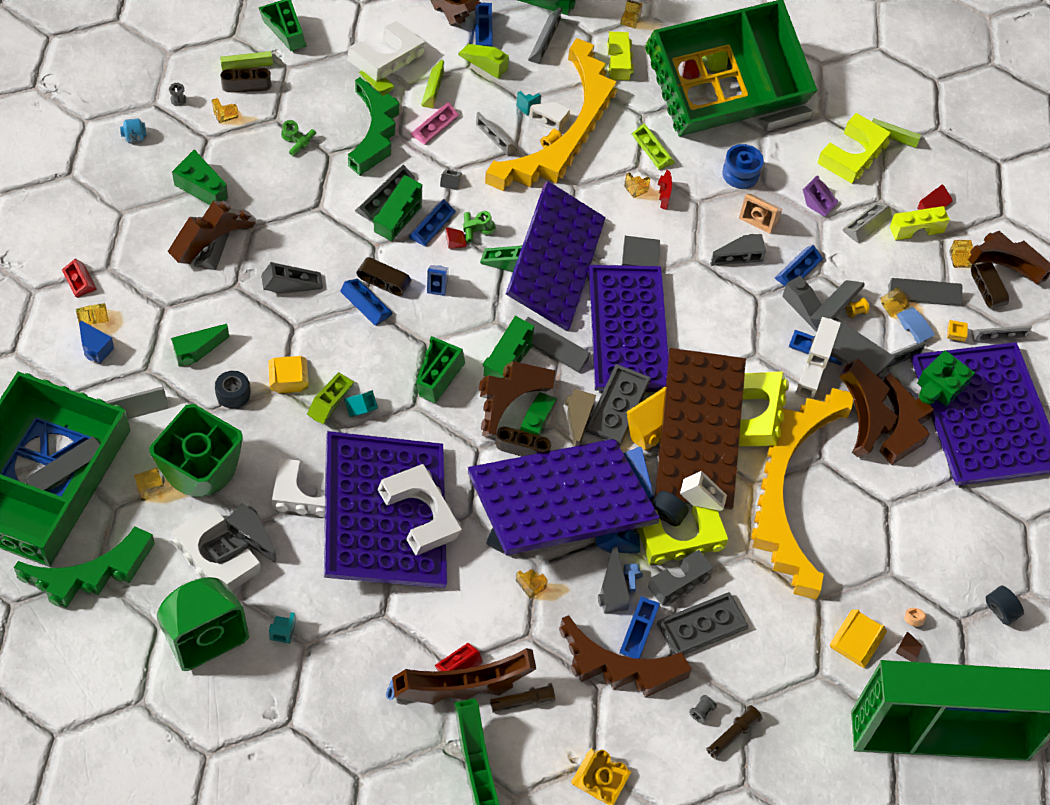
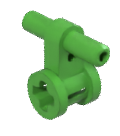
(293, 135)
(478, 224)

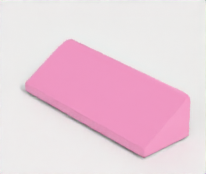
(435, 123)

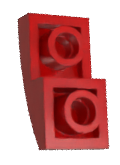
(690, 70)
(665, 184)

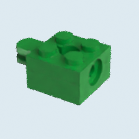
(943, 382)

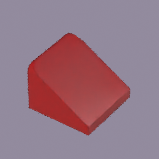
(455, 238)

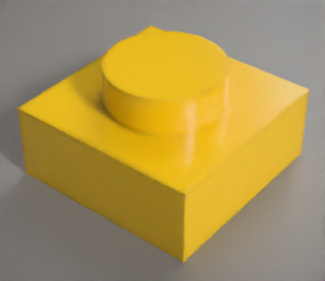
(957, 330)

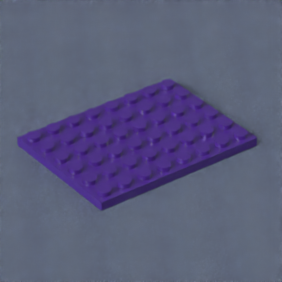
(996, 421)
(561, 496)
(360, 531)

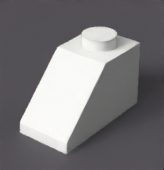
(550, 115)
(703, 492)

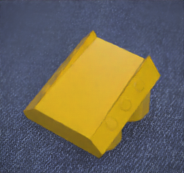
(288, 374)
(858, 638)
(601, 776)

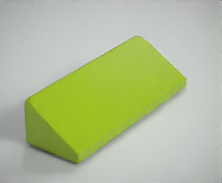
(246, 60)
(433, 85)
(899, 134)
(652, 147)

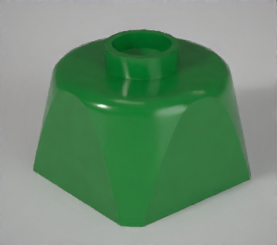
(197, 452)
(202, 621)

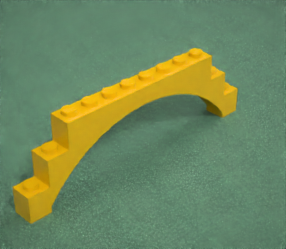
(553, 160)
(772, 525)

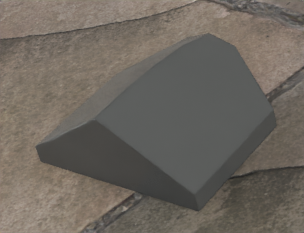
(224, 547)

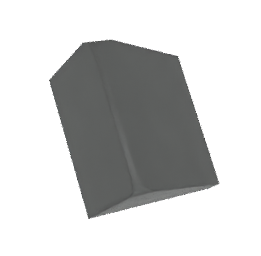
(450, 179)

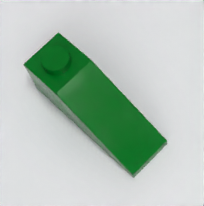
(501, 257)
(197, 344)
(538, 414)

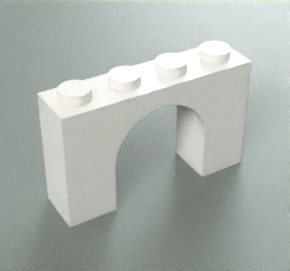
(380, 65)
(817, 357)
(419, 484)
(287, 494)
(200, 529)

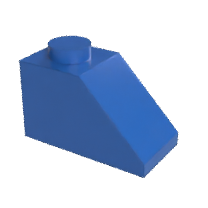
(437, 279)
(95, 343)
(625, 541)

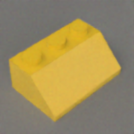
(646, 421)

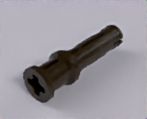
(533, 697)
(741, 725)

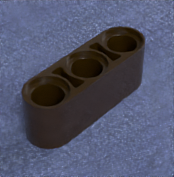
(246, 80)
(383, 276)
(989, 284)
(515, 437)

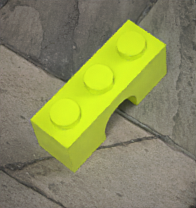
(620, 64)
(907, 223)

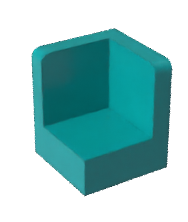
(524, 101)
(361, 403)
(282, 628)

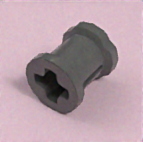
(174, 95)
(702, 709)

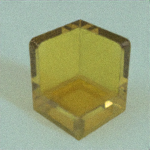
(631, 14)
(224, 113)
(637, 185)
(960, 253)
(894, 302)
(93, 314)
(147, 481)
(531, 582)

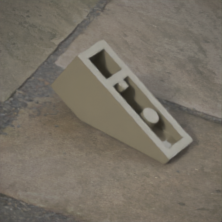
(579, 411)

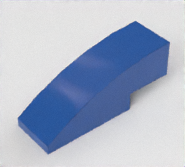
(483, 24)
(639, 628)

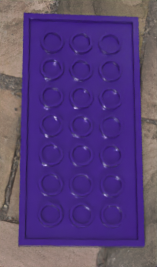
(556, 256)
(628, 322)

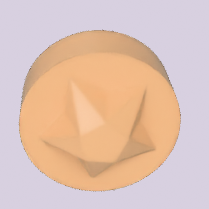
(915, 617)

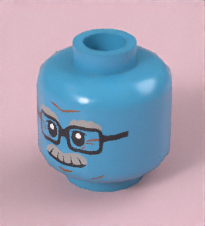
(133, 130)

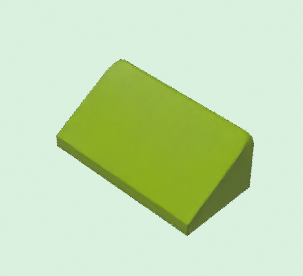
(383, 85)

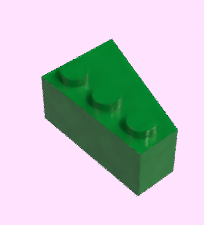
(284, 23)
(199, 179)
(399, 208)
(511, 347)
(439, 369)

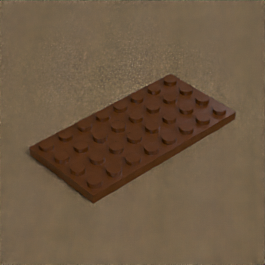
(701, 421)

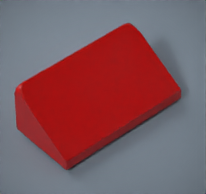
(937, 198)
(78, 278)
(463, 658)

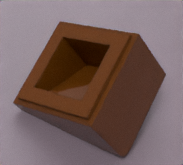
(909, 648)

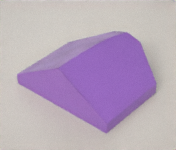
(819, 196)

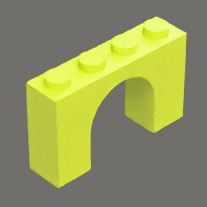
(850, 165)
(765, 428)
(662, 548)

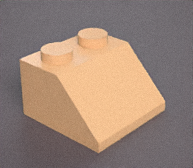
(760, 213)

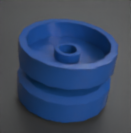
(742, 166)

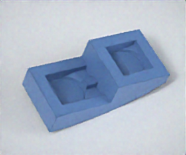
(912, 320)

